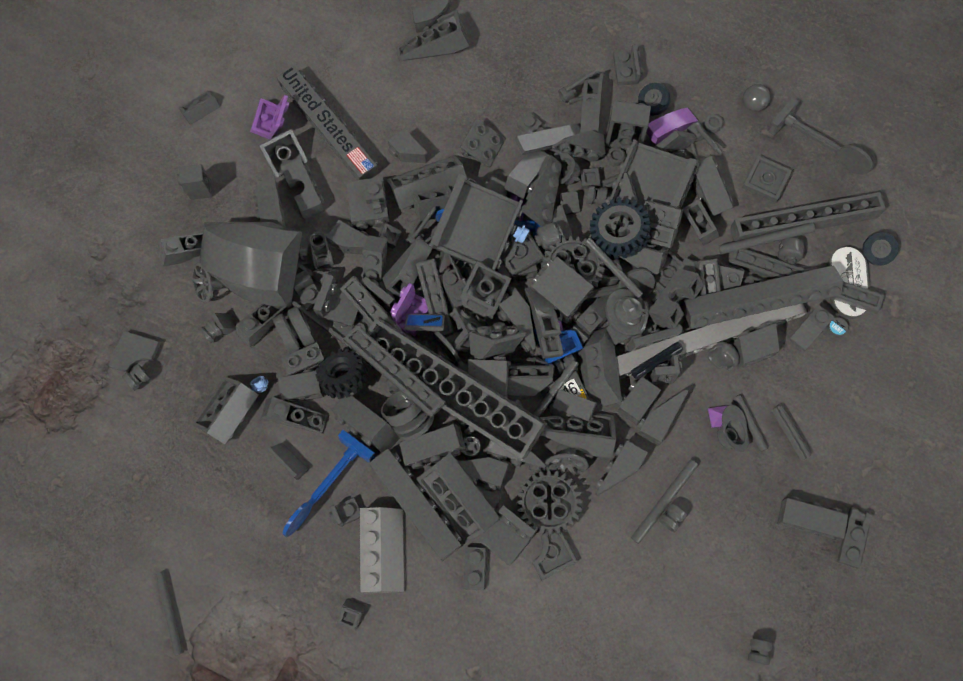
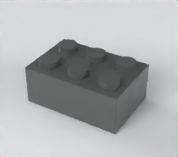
(627, 123)

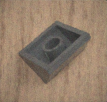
(281, 151)

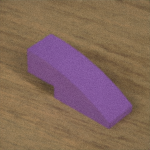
(667, 124)

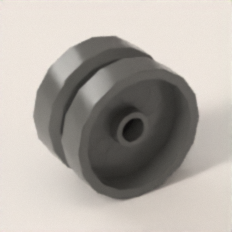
(294, 330)

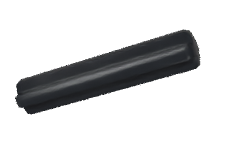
(658, 359)

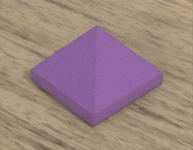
(715, 416)

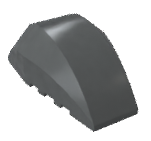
(252, 259)

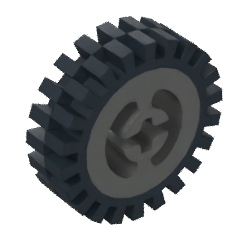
(630, 236)

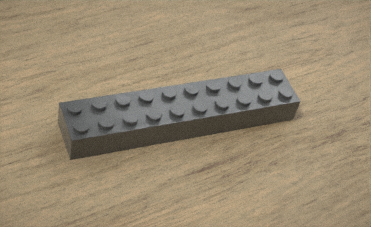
(463, 394)

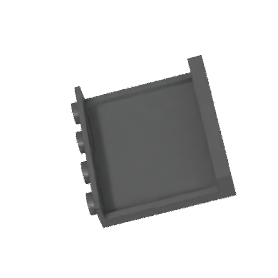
(656, 175)
(476, 224)

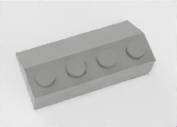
(381, 550)

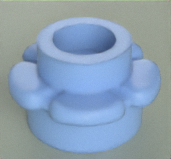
(520, 234)
(259, 384)

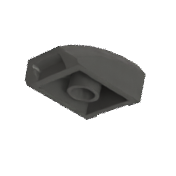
(484, 290)

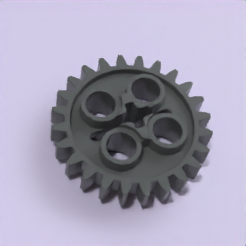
(588, 261)
(567, 502)

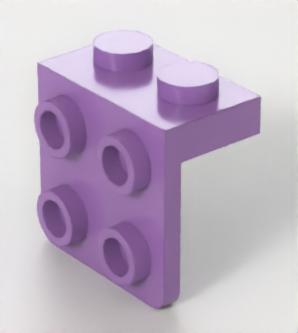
(269, 117)
(408, 304)

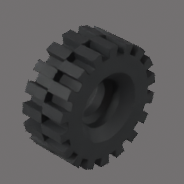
(338, 364)

